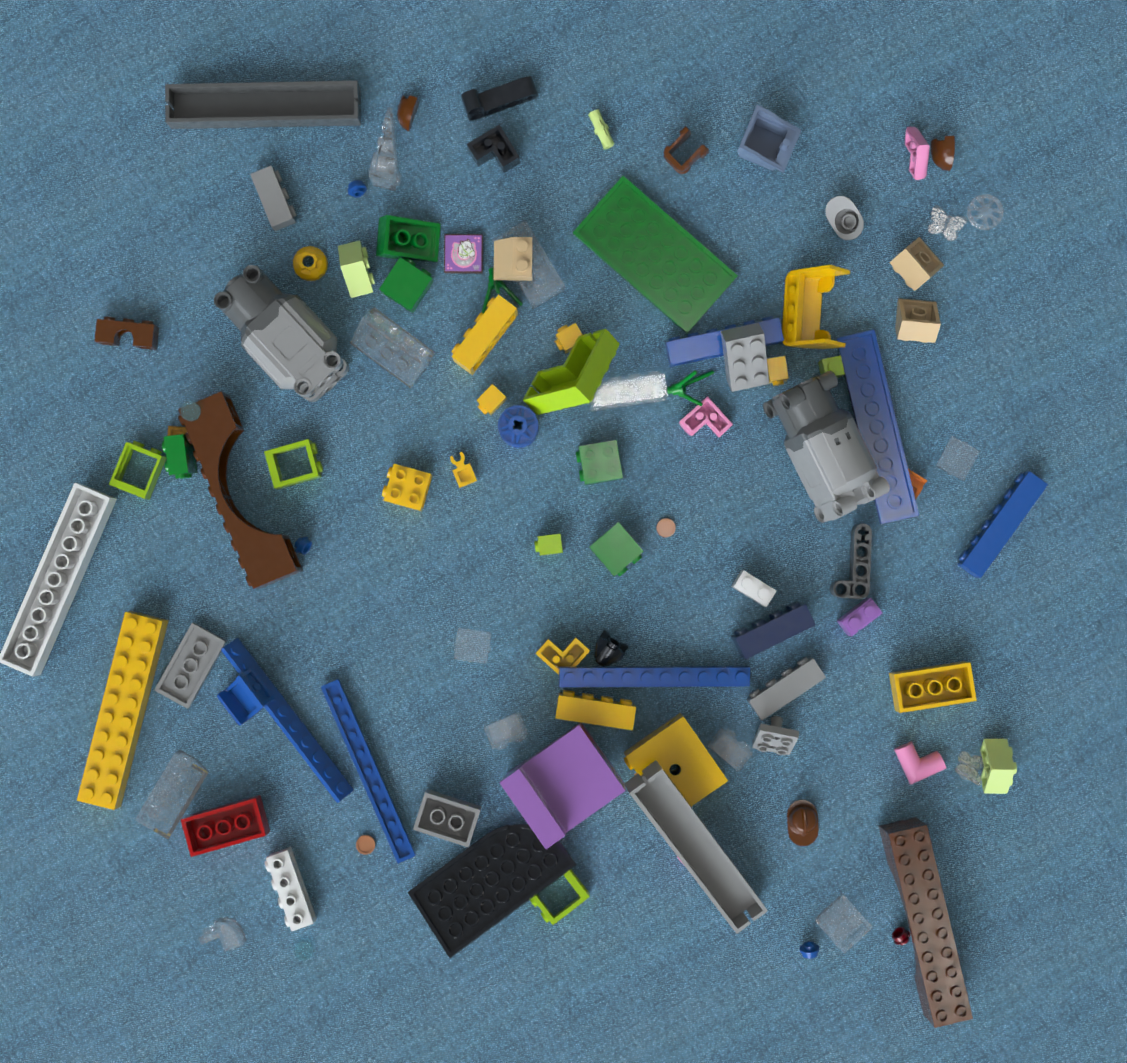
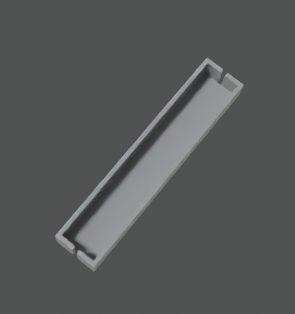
(695, 846)

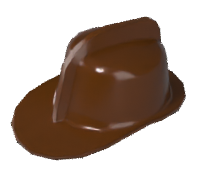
(802, 823)

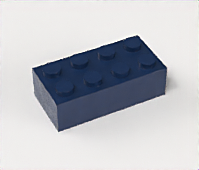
(776, 629)

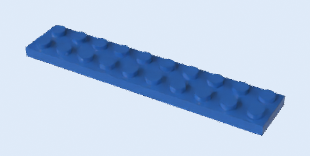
(878, 423)

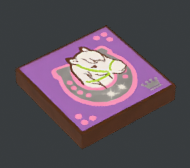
(463, 253)

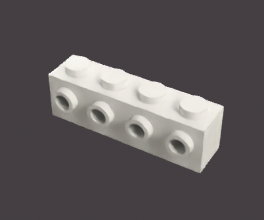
(290, 888)

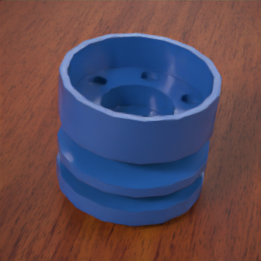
(529, 430)

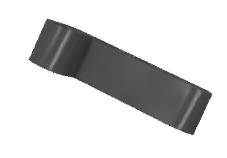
(855, 561)

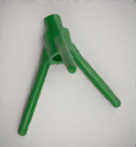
(496, 284)
(680, 387)

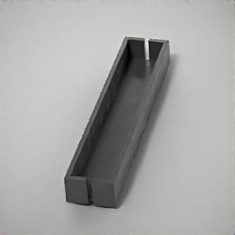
(263, 104)

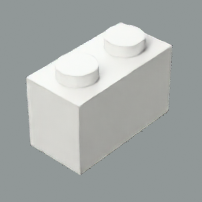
(753, 588)

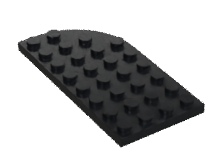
(488, 884)

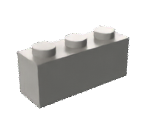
(274, 198)

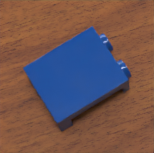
(245, 696)

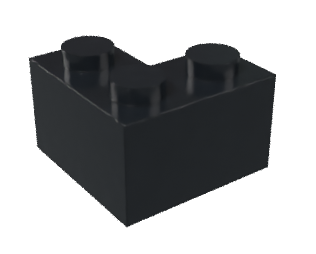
(496, 145)

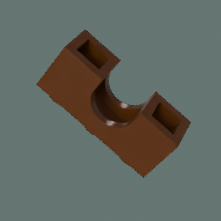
(110, 331)

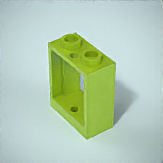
(274, 468)
(116, 480)
(578, 887)

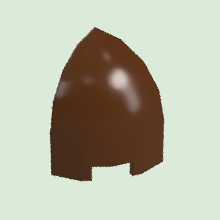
(407, 111)
(943, 152)

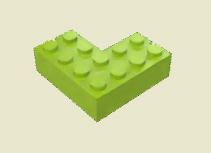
(577, 378)

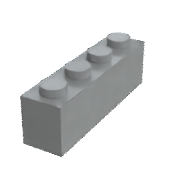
(786, 688)

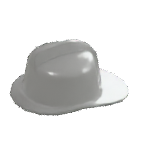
(844, 217)

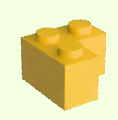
(569, 657)

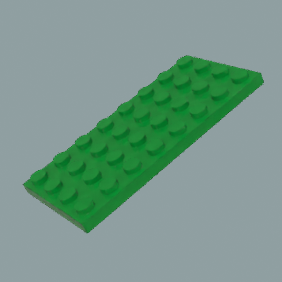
(654, 254)

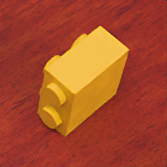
(407, 487)

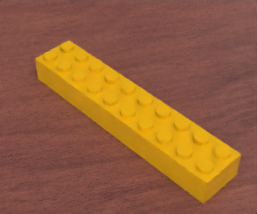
(122, 710)

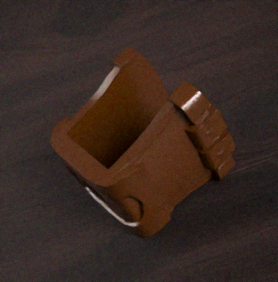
(701, 152)

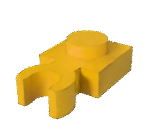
(463, 473)

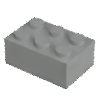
(745, 357)
(447, 818)

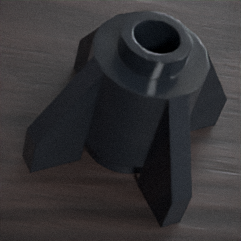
(608, 650)

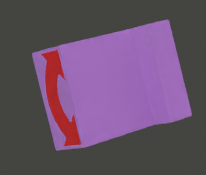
(562, 784)

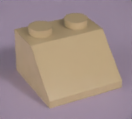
(513, 259)
(916, 264)
(917, 320)

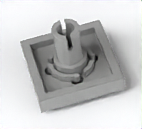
(775, 738)

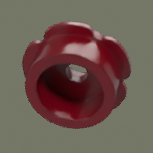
(901, 936)

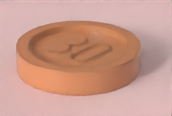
(665, 527)
(365, 844)

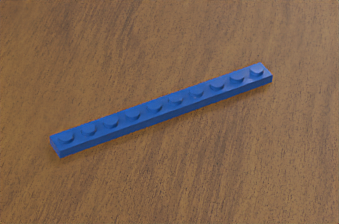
(655, 676)
(292, 725)
(368, 771)

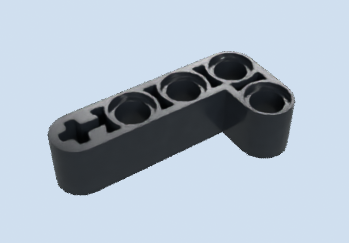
(499, 98)

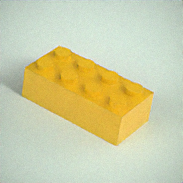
(485, 334)
(932, 686)
(595, 711)

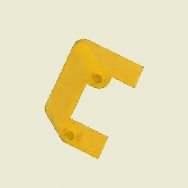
(803, 307)

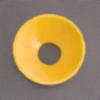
(315, 271)

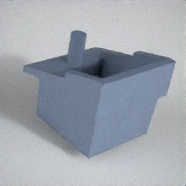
(768, 140)

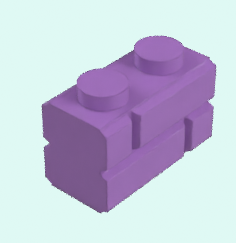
(859, 616)

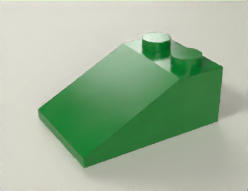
(408, 239)

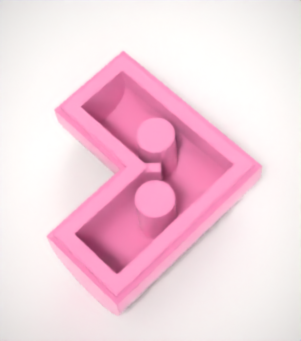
(919, 153)
(706, 414)
(918, 768)

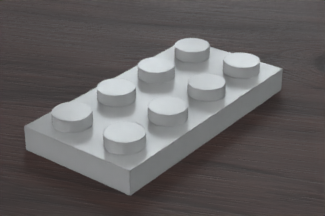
(190, 665)

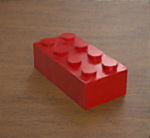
(225, 825)

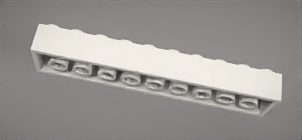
(57, 579)

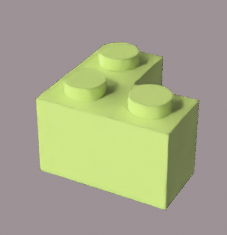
(355, 268)
(998, 766)

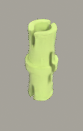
(601, 129)

